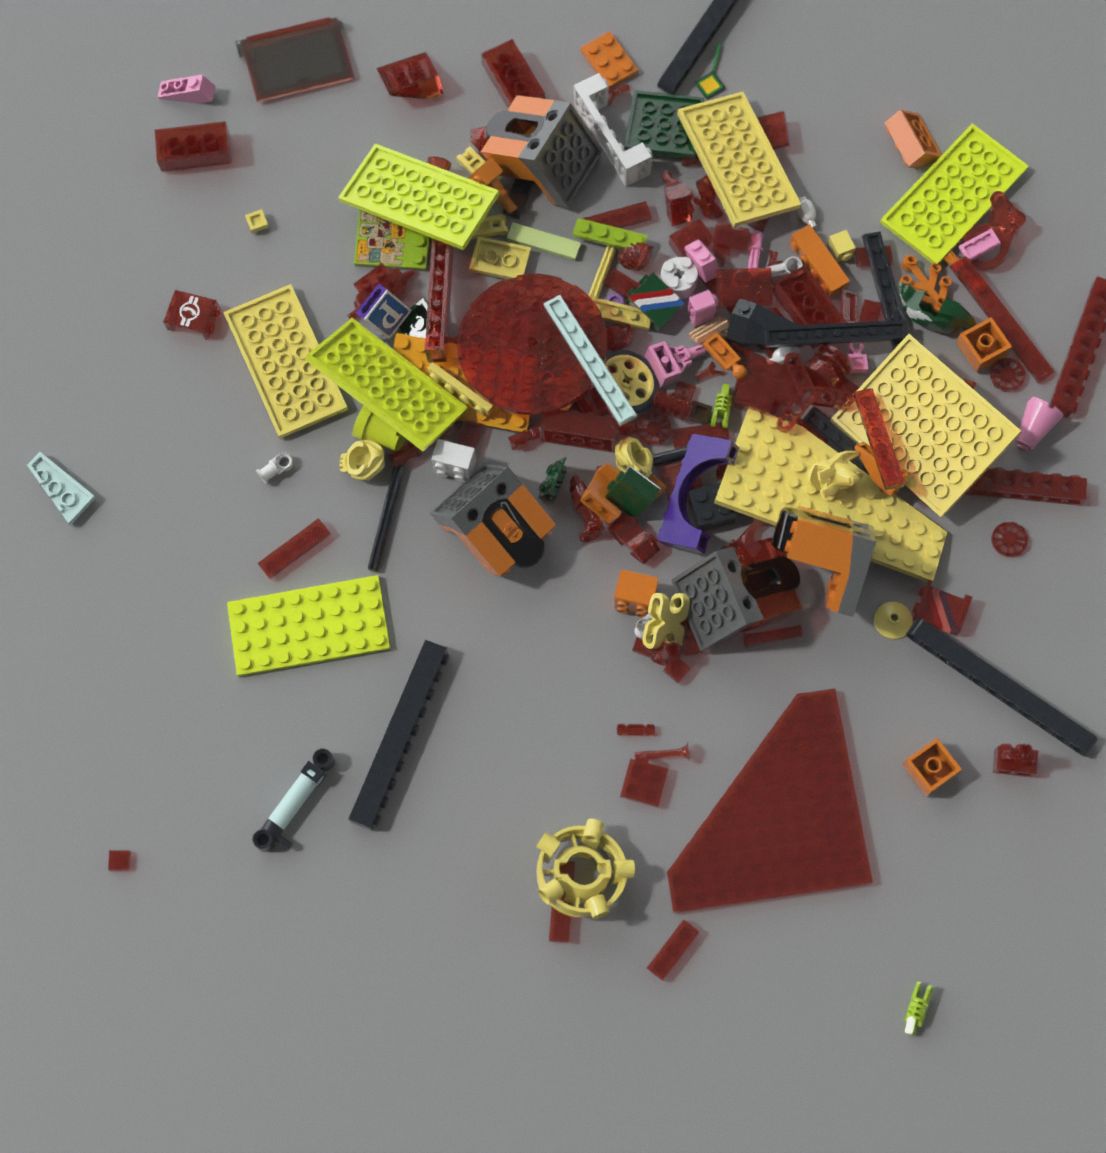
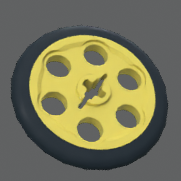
(640, 366)

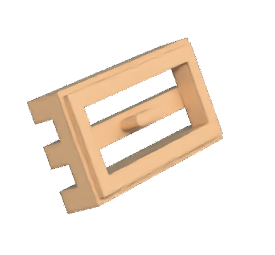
(705, 331)

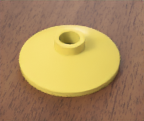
(888, 627)

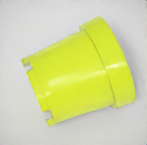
(373, 428)

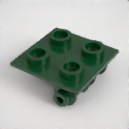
(555, 476)

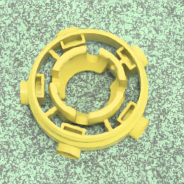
(587, 895)

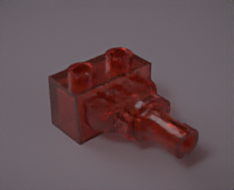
(677, 200)
(1015, 761)

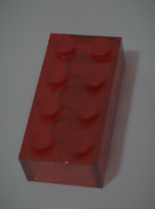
(510, 73)
(193, 146)
(805, 299)
(580, 430)

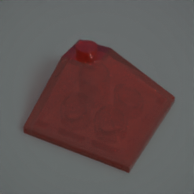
(411, 78)

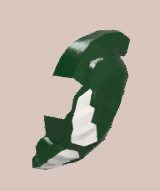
(949, 319)

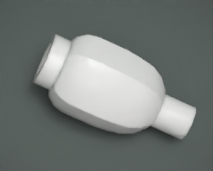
(807, 211)
(781, 352)

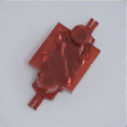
(391, 279)

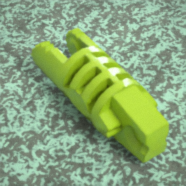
(722, 406)
(917, 1009)

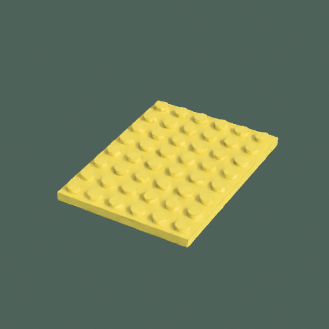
(935, 423)

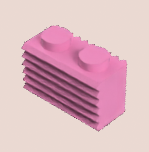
(703, 260)
(702, 308)

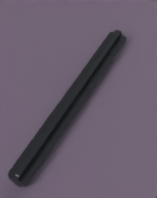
(385, 518)

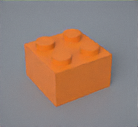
(983, 344)
(931, 767)

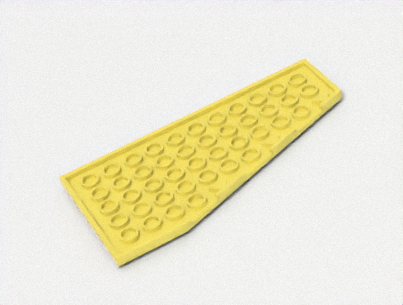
(773, 475)

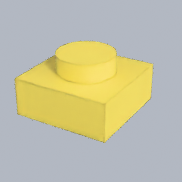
(256, 221)

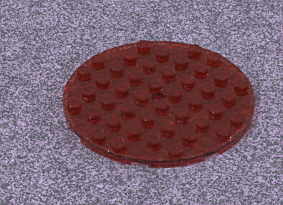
(496, 350)

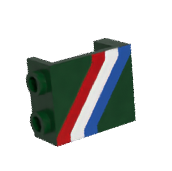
(655, 300)

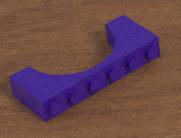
(701, 455)

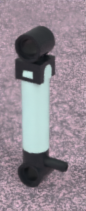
(310, 777)

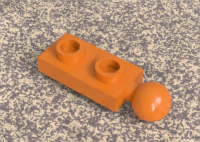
(725, 355)

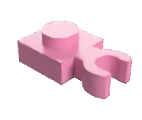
(858, 360)

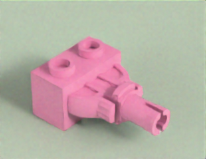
(671, 361)

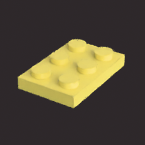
(499, 258)

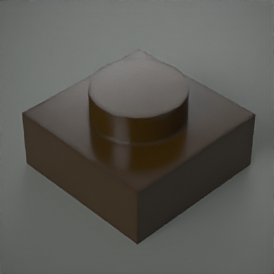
(700, 412)

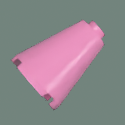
(1036, 423)

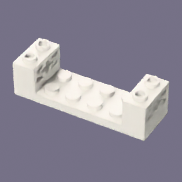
(630, 164)

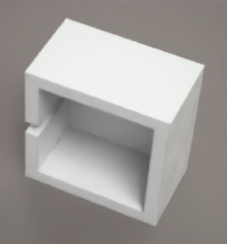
(453, 460)

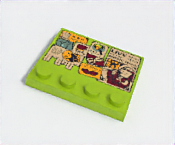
(389, 244)

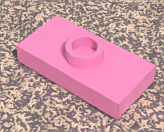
(980, 245)

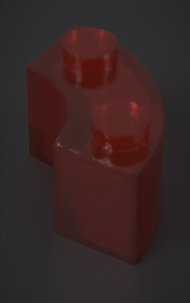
(628, 532)

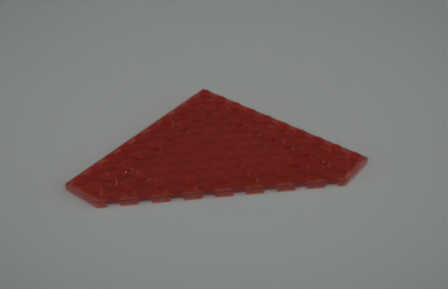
(784, 820)

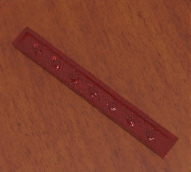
(1010, 328)

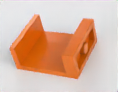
(595, 494)

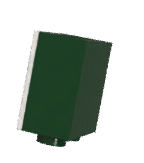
(632, 491)

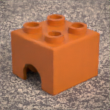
(634, 592)

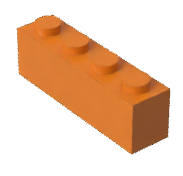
(819, 261)

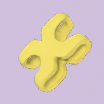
(666, 619)

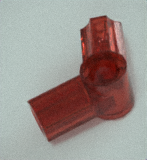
(659, 655)

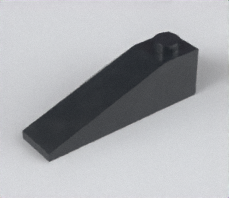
(749, 320)

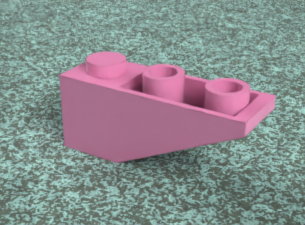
(189, 89)

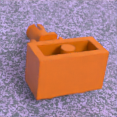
(487, 175)

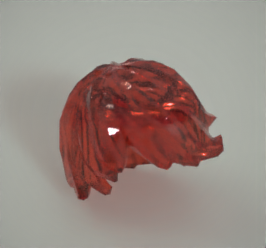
(636, 256)

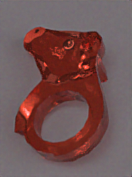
(1005, 221)

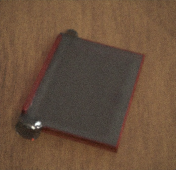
(296, 58)

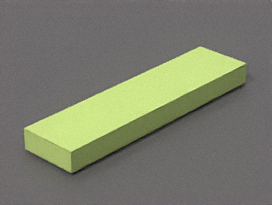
(543, 241)

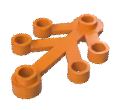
(910, 265)

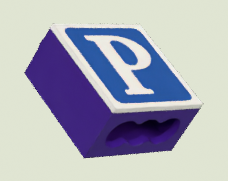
(383, 311)

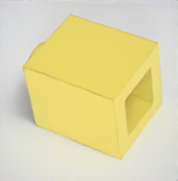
(841, 246)

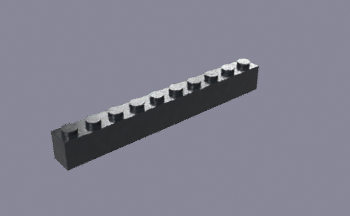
(398, 735)

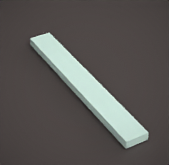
(590, 360)

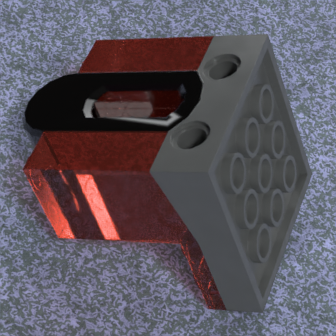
(738, 591)

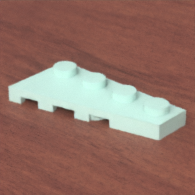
(62, 489)

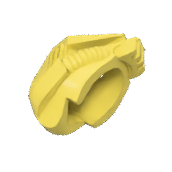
(631, 452)
(363, 460)

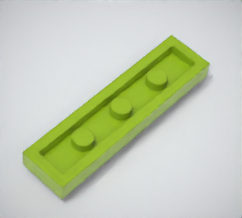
(606, 234)

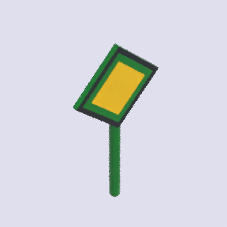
(710, 83)

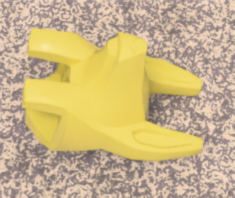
(834, 474)

